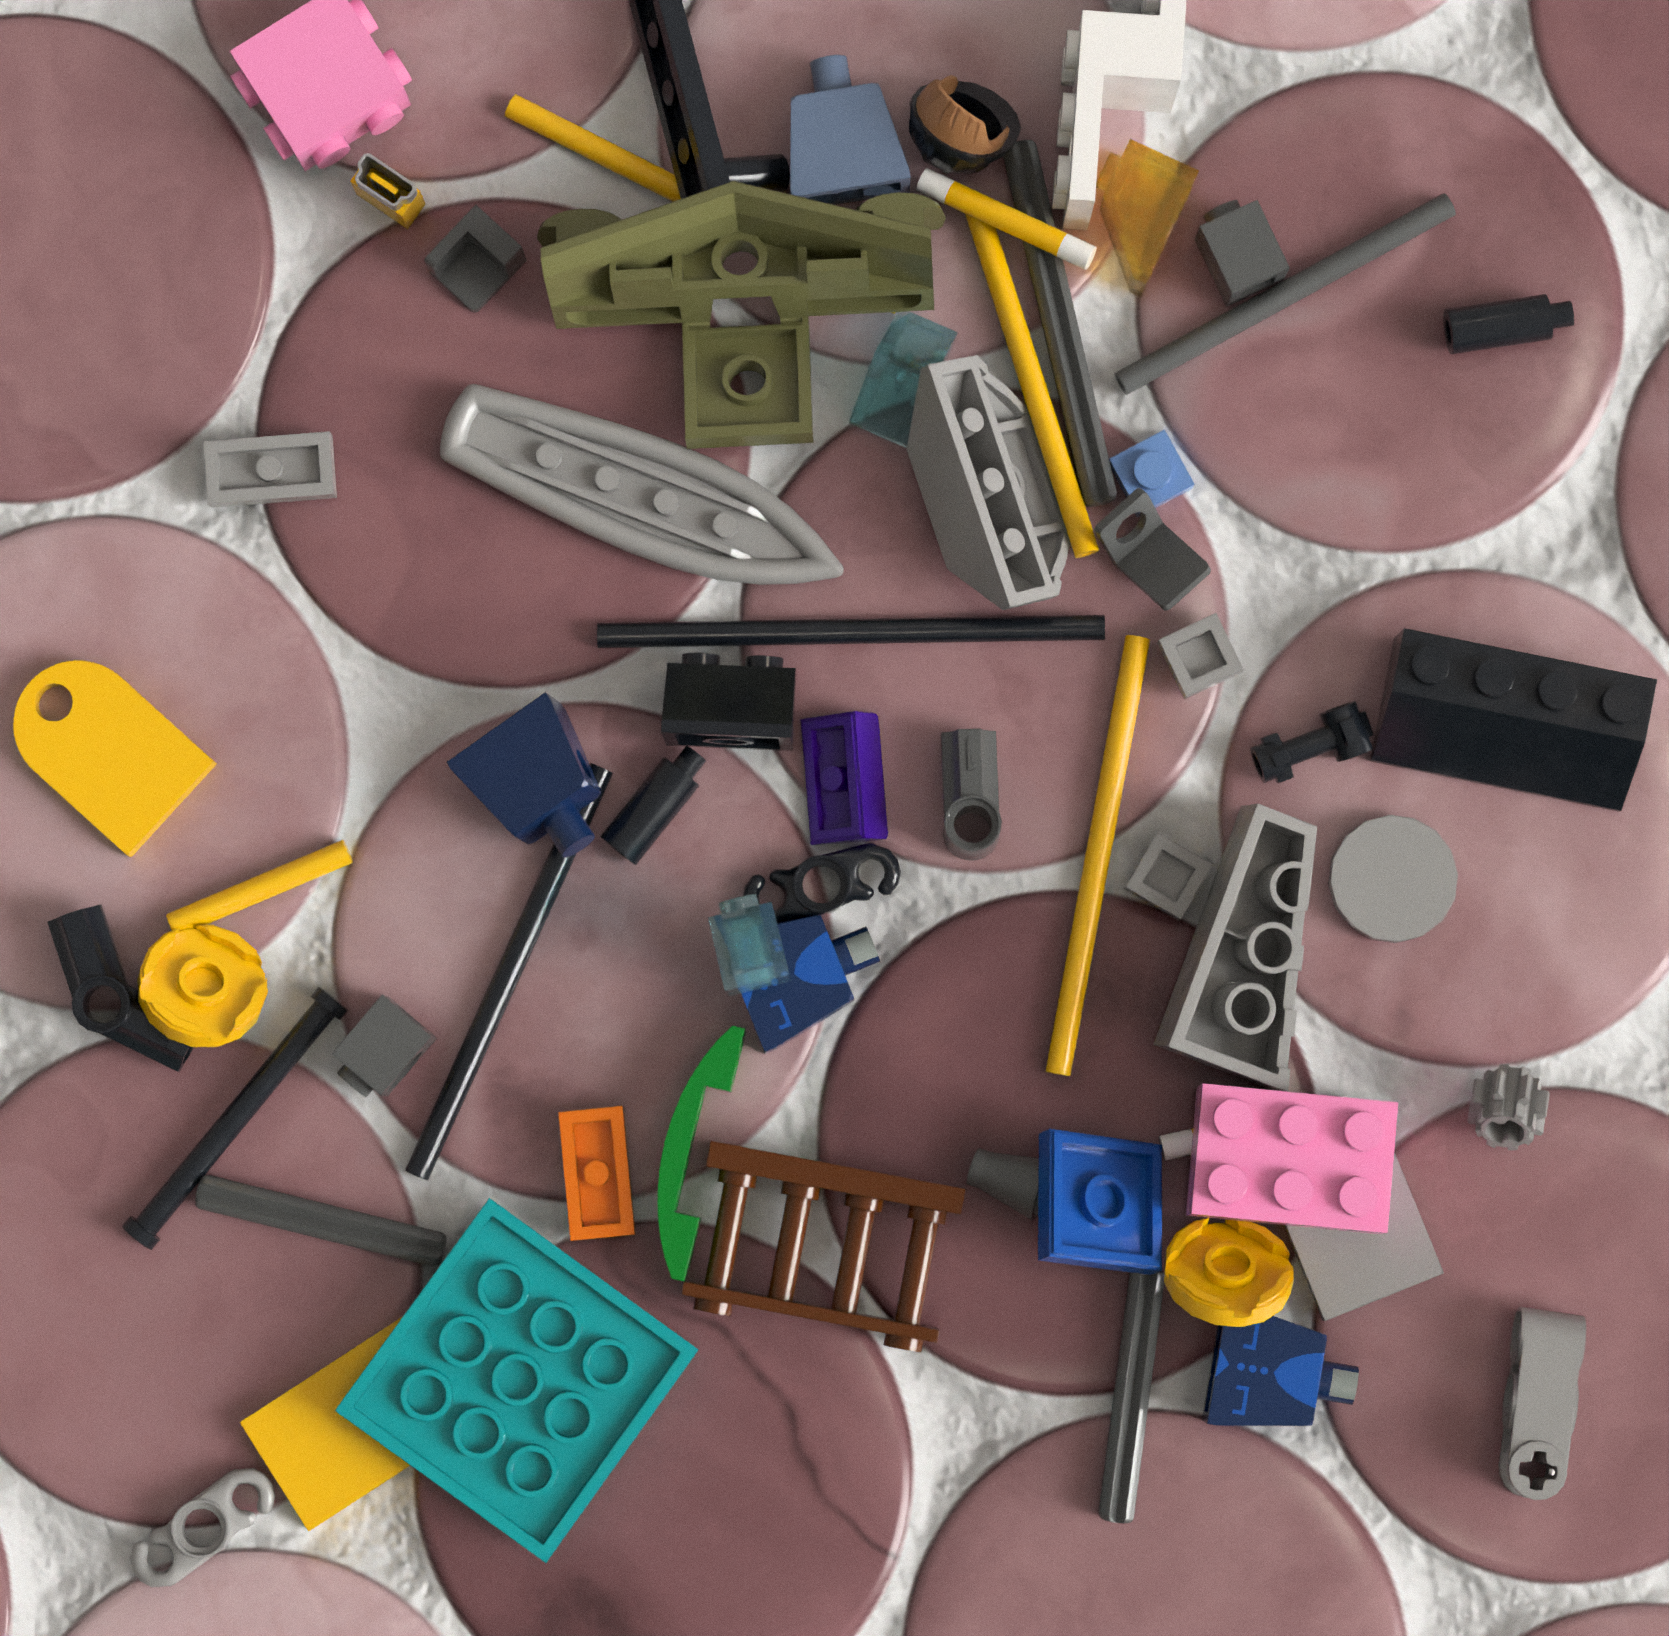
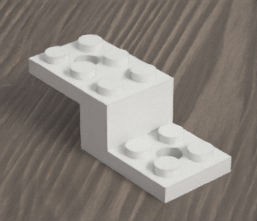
(1118, 65)

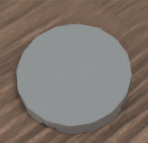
(1393, 879)

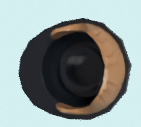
(961, 125)

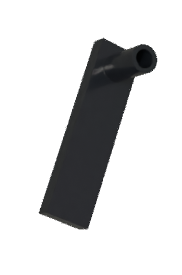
(686, 108)

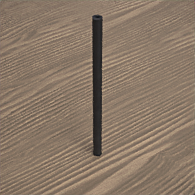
(496, 999)

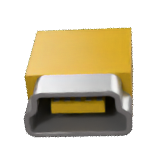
(387, 190)

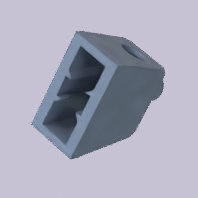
(843, 139)

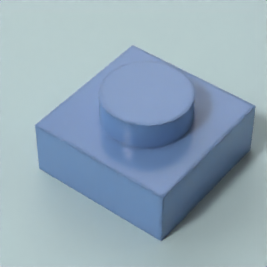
(1154, 468)

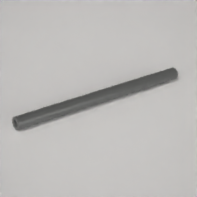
(1285, 293)

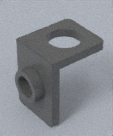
(1151, 552)

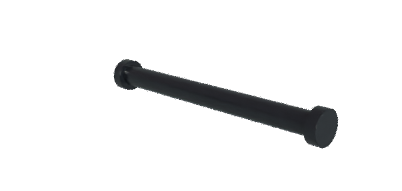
(234, 1118)

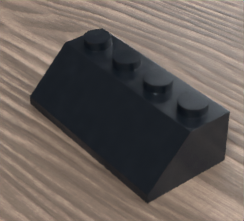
(1512, 719)

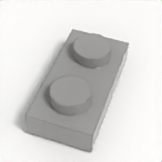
(270, 469)

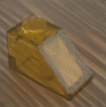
(1142, 207)

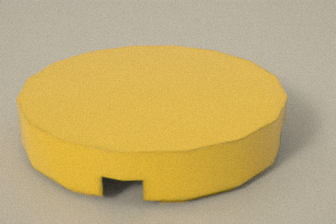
(202, 986)
(1228, 1272)

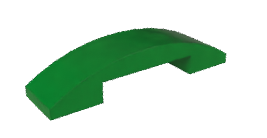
(678, 1229)

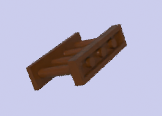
(864, 1196)

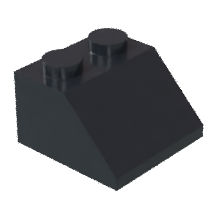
(729, 703)

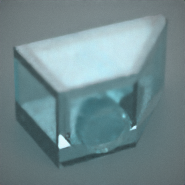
(748, 945)

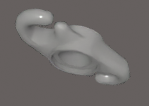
(185, 1553)

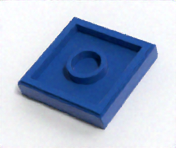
(1100, 1202)

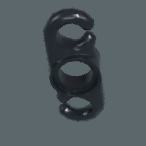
(845, 864)

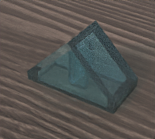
(893, 376)

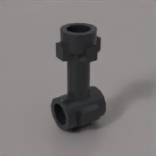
(1344, 732)

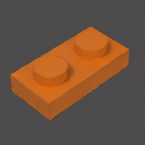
(597, 1173)

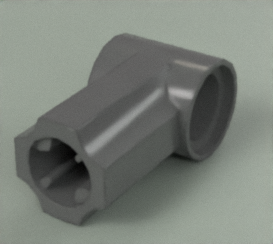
(970, 787)

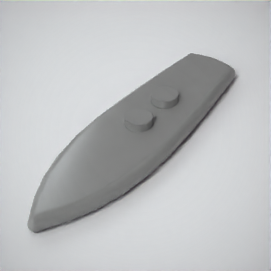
(633, 490)

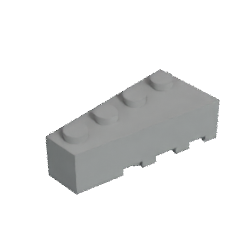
(1246, 953)

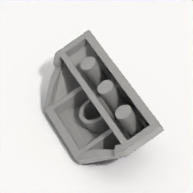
(986, 484)

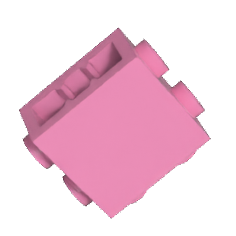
(321, 80)

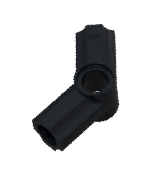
(93, 962)

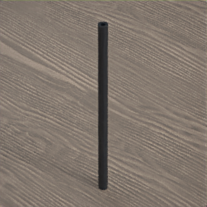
(850, 631)

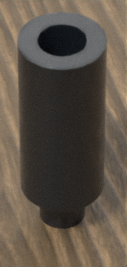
(1504, 323)
(654, 805)

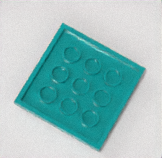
(517, 1380)

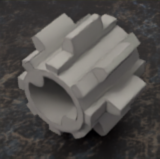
(1508, 1107)

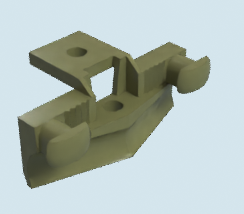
(671, 268)

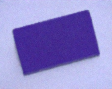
(844, 778)

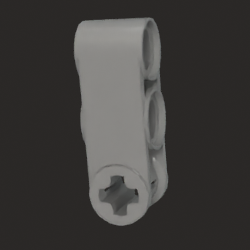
(1541, 1399)

